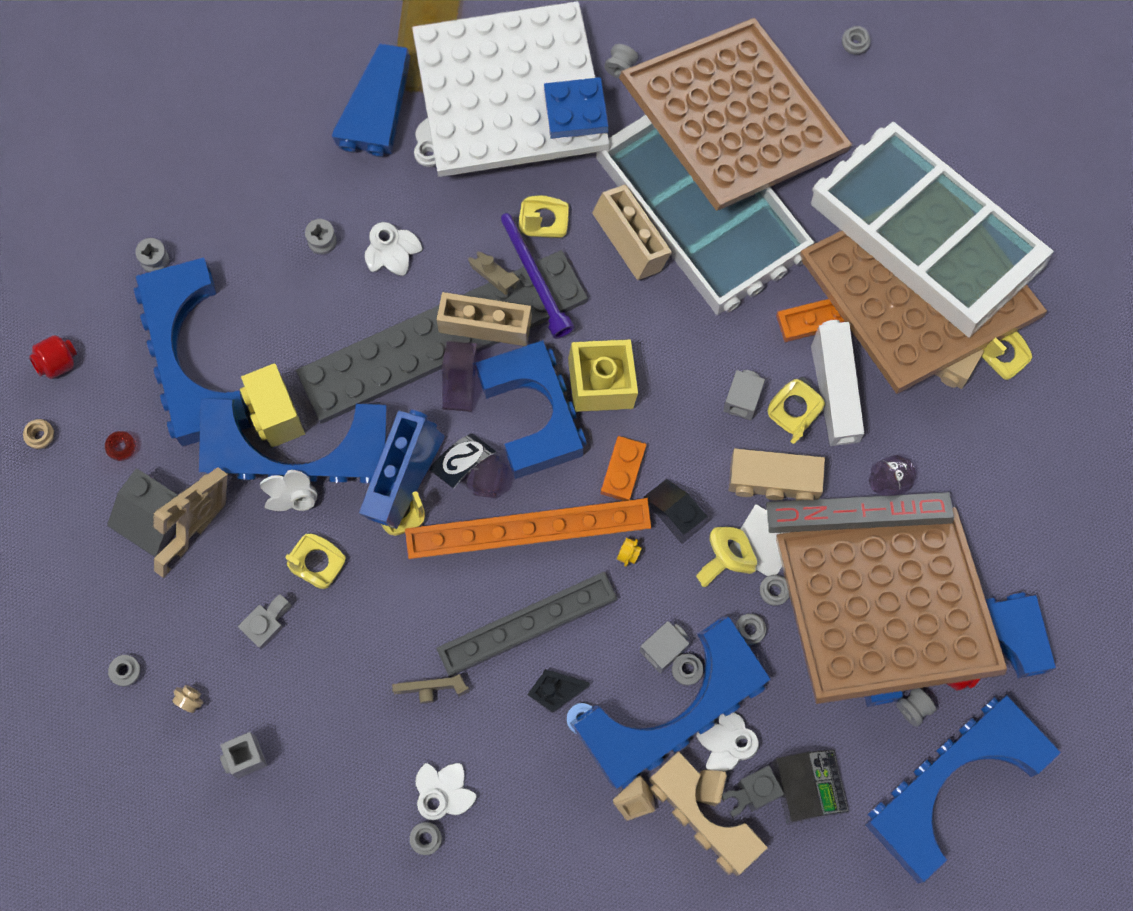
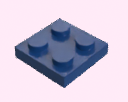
(575, 108)

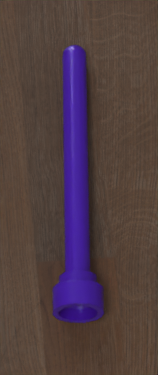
(559, 323)

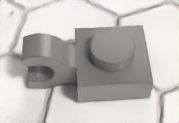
(262, 623)

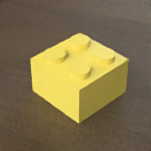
(602, 375)
(271, 406)

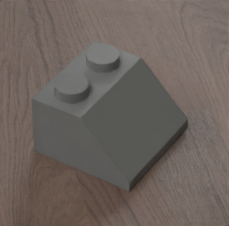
(135, 510)

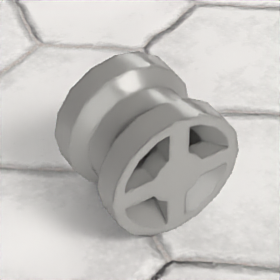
(621, 59)
(323, 243)
(157, 260)
(916, 707)

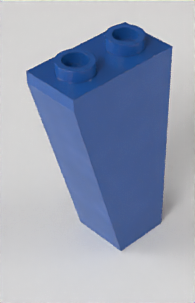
(375, 105)
(401, 467)

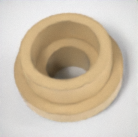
(35, 426)
(187, 698)

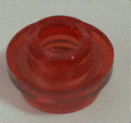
(116, 438)

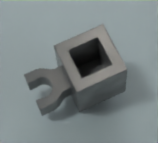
(755, 791)

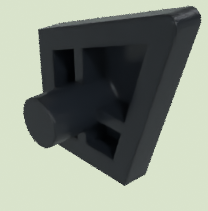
(555, 690)

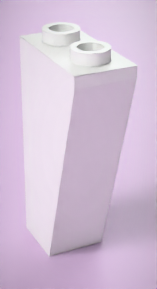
(838, 382)

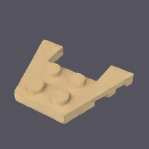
(191, 513)

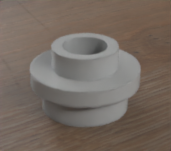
(859, 34)
(778, 581)
(757, 622)
(133, 672)
(680, 676)
(415, 836)

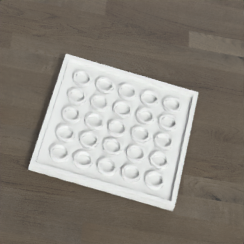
(488, 86)

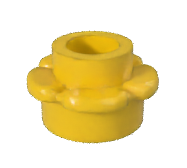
(629, 551)

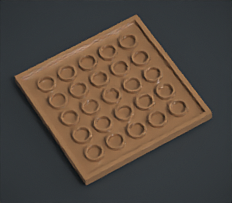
(735, 113)
(894, 323)
(888, 609)

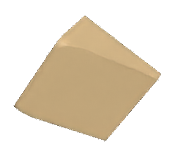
(710, 787)
(635, 800)

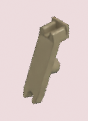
(493, 272)
(427, 687)

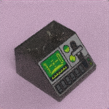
(810, 786)

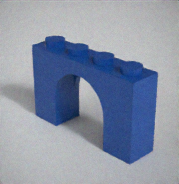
(533, 369)

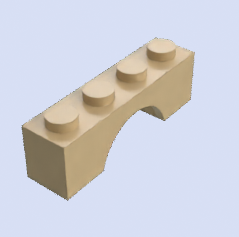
(734, 845)

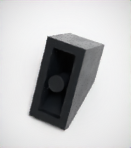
(676, 510)

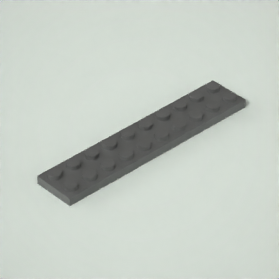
(416, 346)

